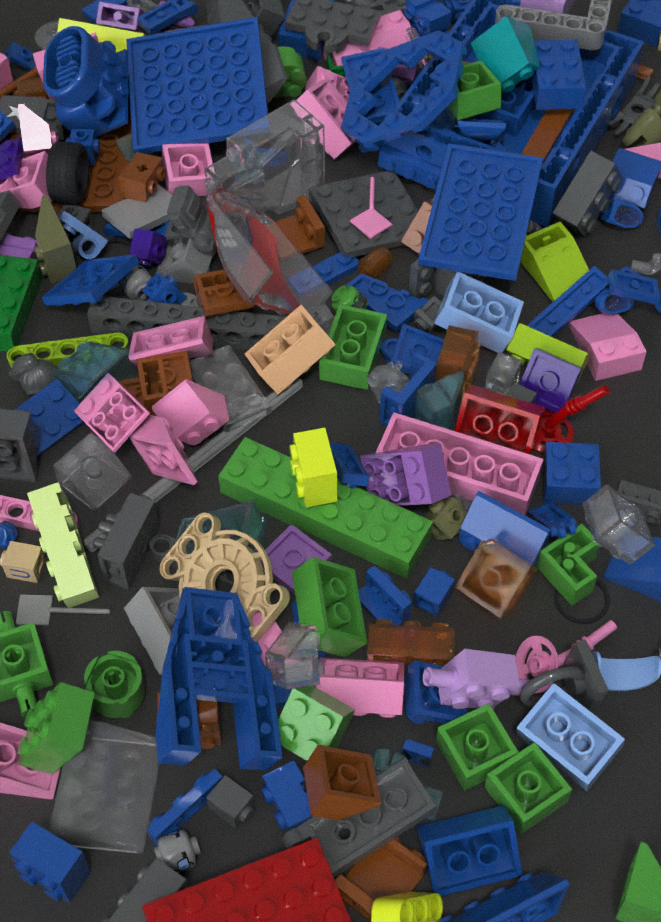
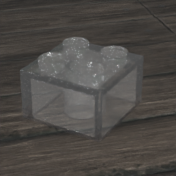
(617, 525)

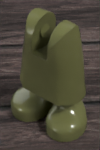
(646, 126)

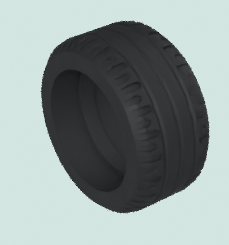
(67, 173)

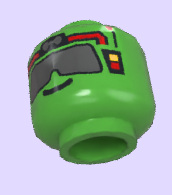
(350, 297)

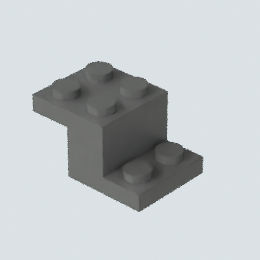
(426, 278)

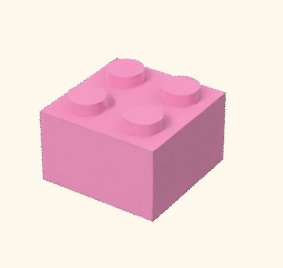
(186, 166)

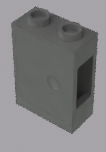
(127, 540)

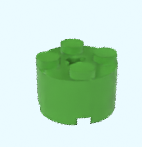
(295, 73)
(116, 684)

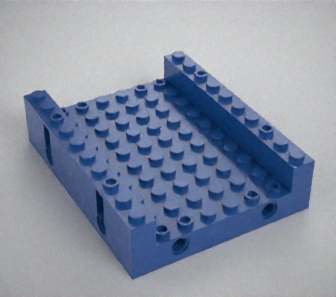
(608, 81)

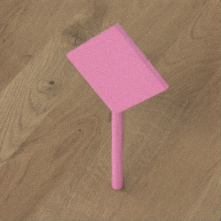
(371, 221)

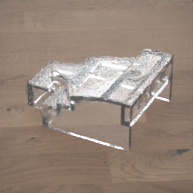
(272, 160)

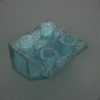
(440, 401)

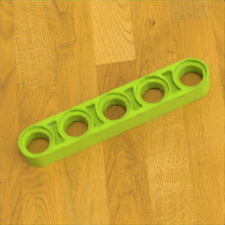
(56, 348)

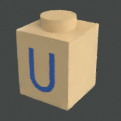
(23, 561)

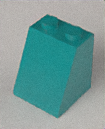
(508, 52)

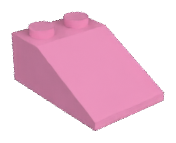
(30, 182)
(610, 344)
(162, 450)
(17, 778)

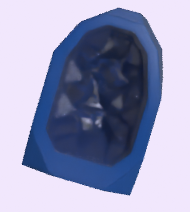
(622, 214)
(611, 303)

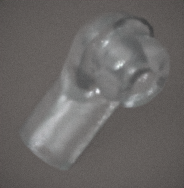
(649, 267)

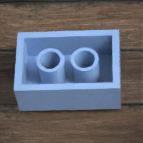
(481, 309)
(570, 736)

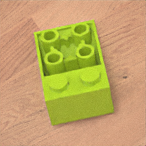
(553, 259)

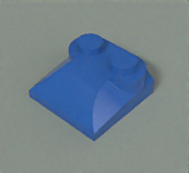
(483, 129)
(423, 701)

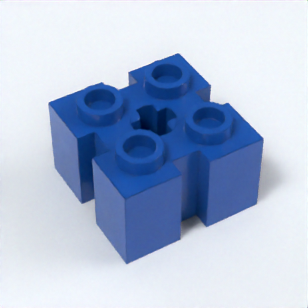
(427, 16)

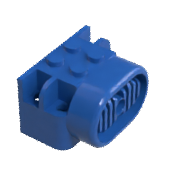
(86, 81)

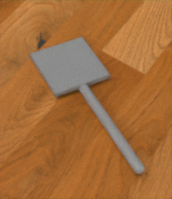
(39, 608)

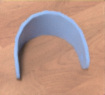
(628, 673)

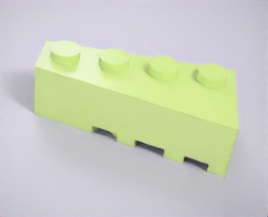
(63, 545)

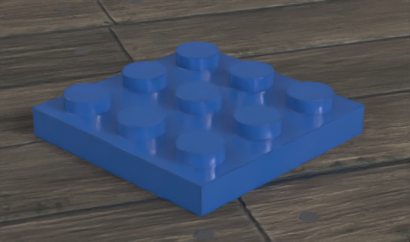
(90, 280)

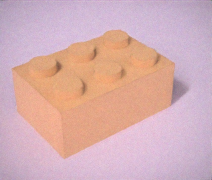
(289, 349)

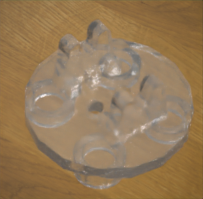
(389, 376)

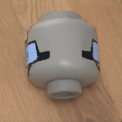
(135, 282)
(177, 850)

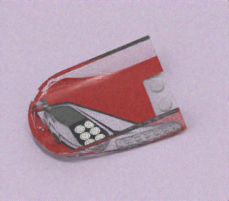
(261, 257)

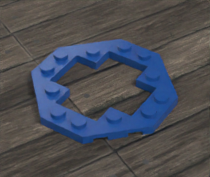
(409, 54)

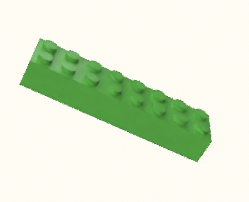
(354, 523)

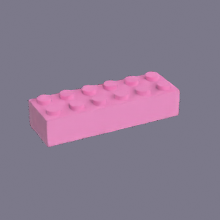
(471, 462)

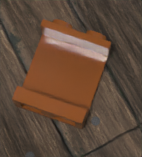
(382, 873)

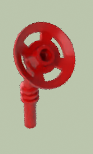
(551, 428)

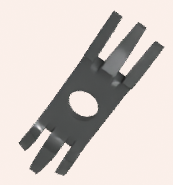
(640, 100)

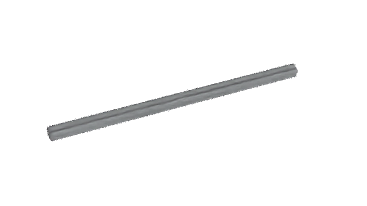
(204, 455)

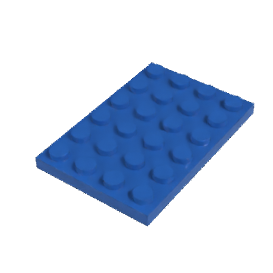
(481, 212)

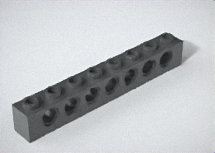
(128, 316)

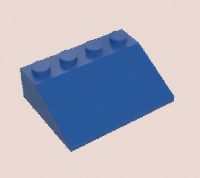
(531, 900)

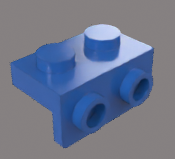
(384, 599)

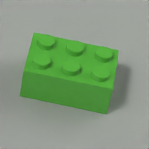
(357, 348)
(331, 602)
(56, 728)

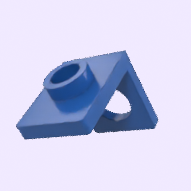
(20, 56)

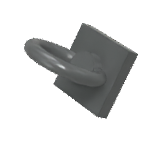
(580, 676)

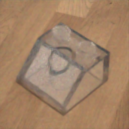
(91, 471)

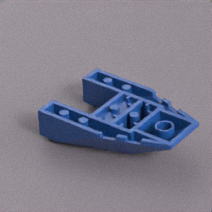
(219, 662)

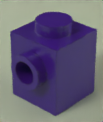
(148, 247)

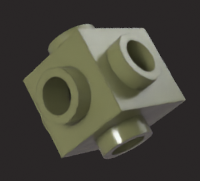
(446, 517)

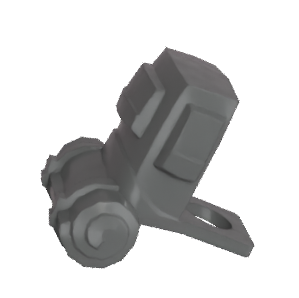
(190, 219)

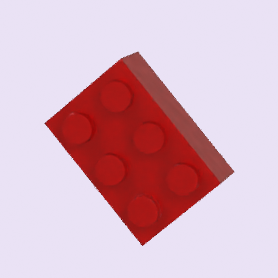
(499, 419)

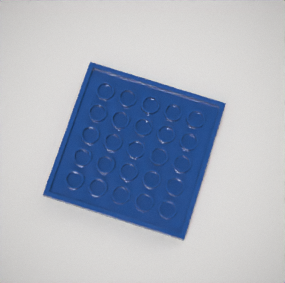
(195, 84)

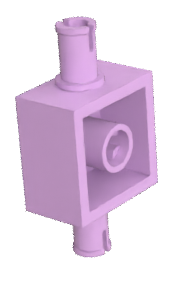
(476, 679)

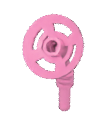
(543, 661)

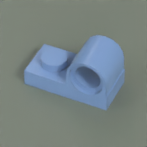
(84, 234)

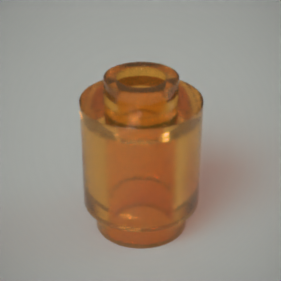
(375, 262)

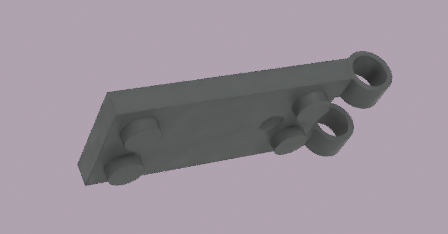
(401, 807)

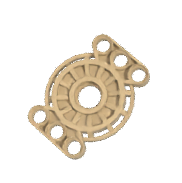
(216, 553)

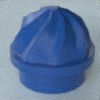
(7, 533)

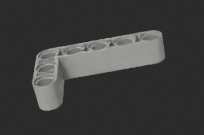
(559, 26)

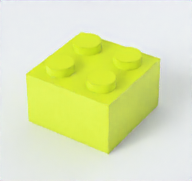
(313, 467)

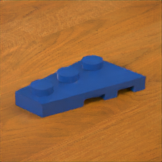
(383, 299)

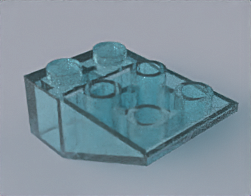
(88, 366)

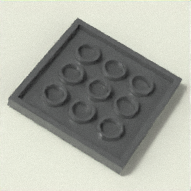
(348, 198)

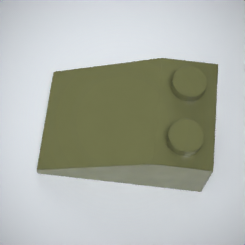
(52, 244)

